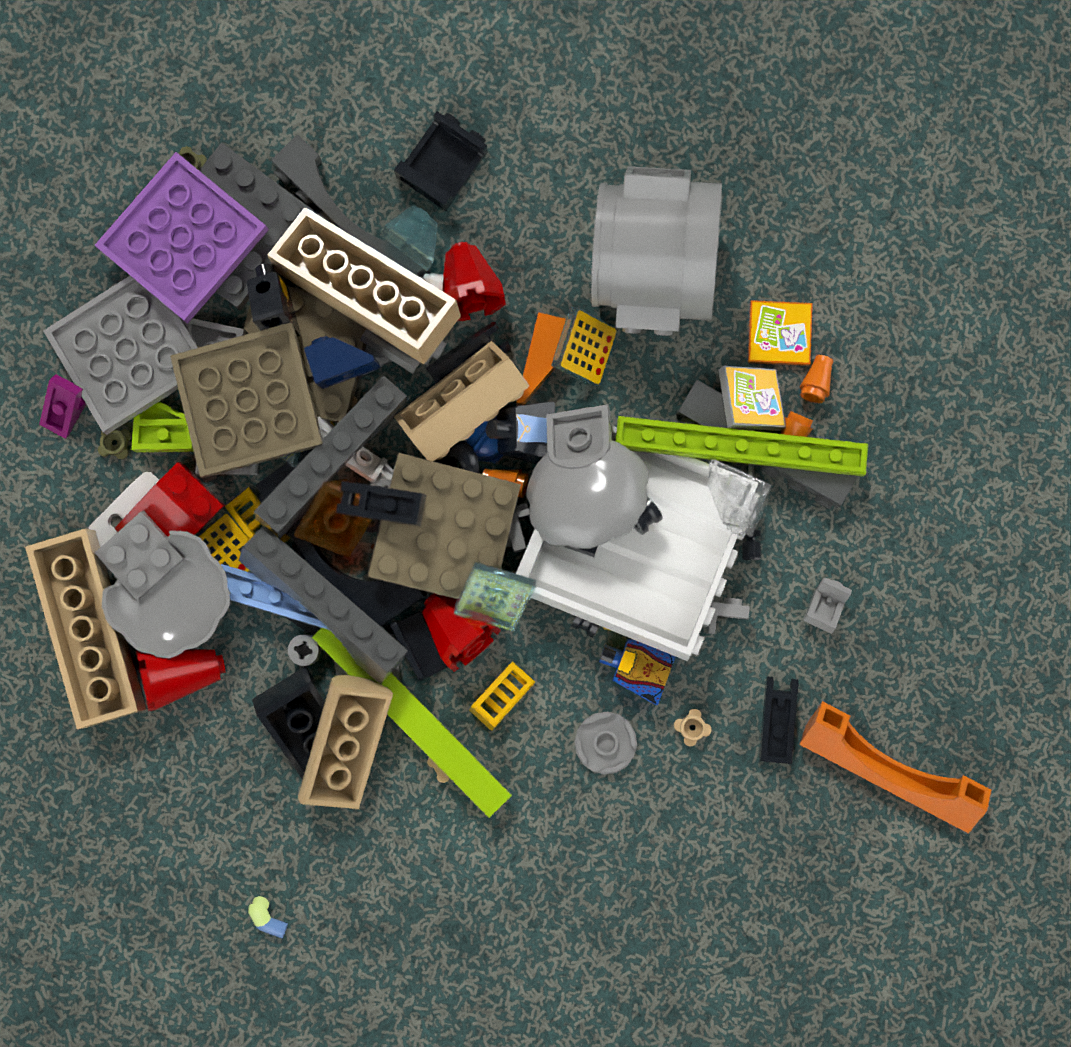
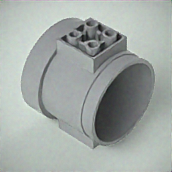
(656, 249)

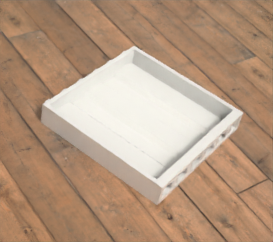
(649, 583)

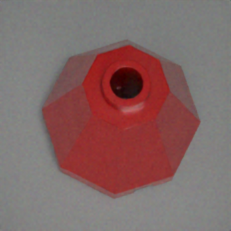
(471, 281)
(455, 636)

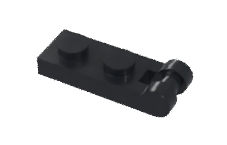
(382, 503)

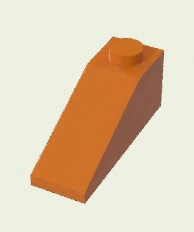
(541, 353)

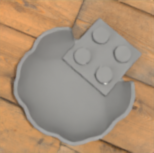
(585, 482)
(165, 588)

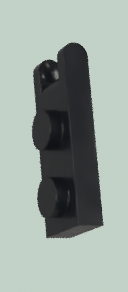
(462, 352)
(778, 723)

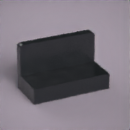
(422, 651)

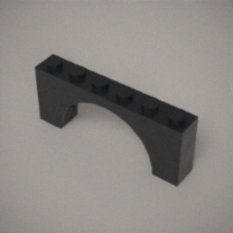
(377, 599)

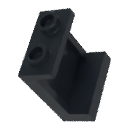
(442, 160)

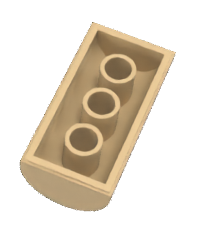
(345, 743)

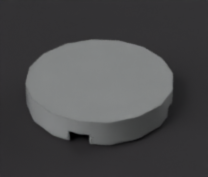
(595, 735)

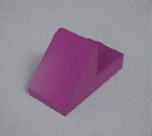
(61, 406)

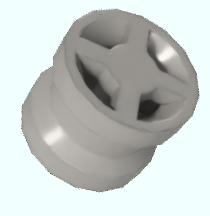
(310, 650)

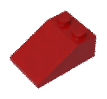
(177, 503)

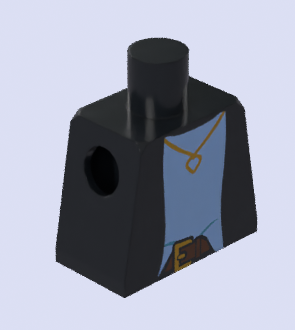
(522, 431)

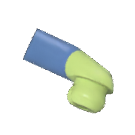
(263, 920)

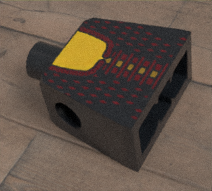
(270, 299)

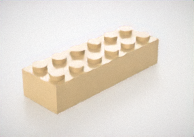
(364, 285)
(88, 650)

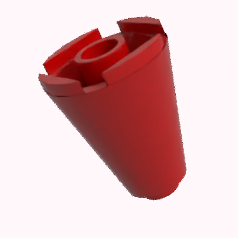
(178, 676)

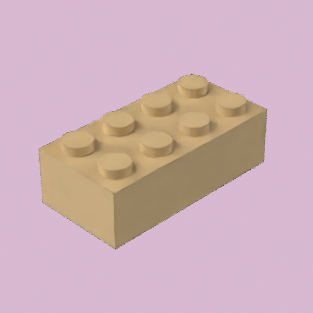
(462, 402)

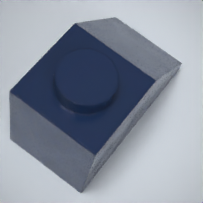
(337, 361)

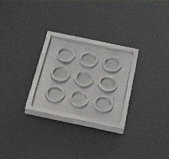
(121, 351)

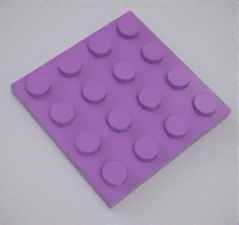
(181, 237)

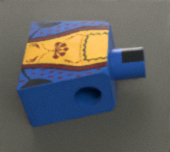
(639, 668)

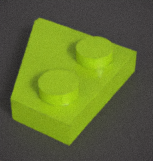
(161, 431)

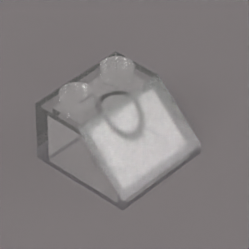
(737, 497)

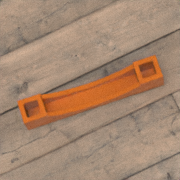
(954, 800)

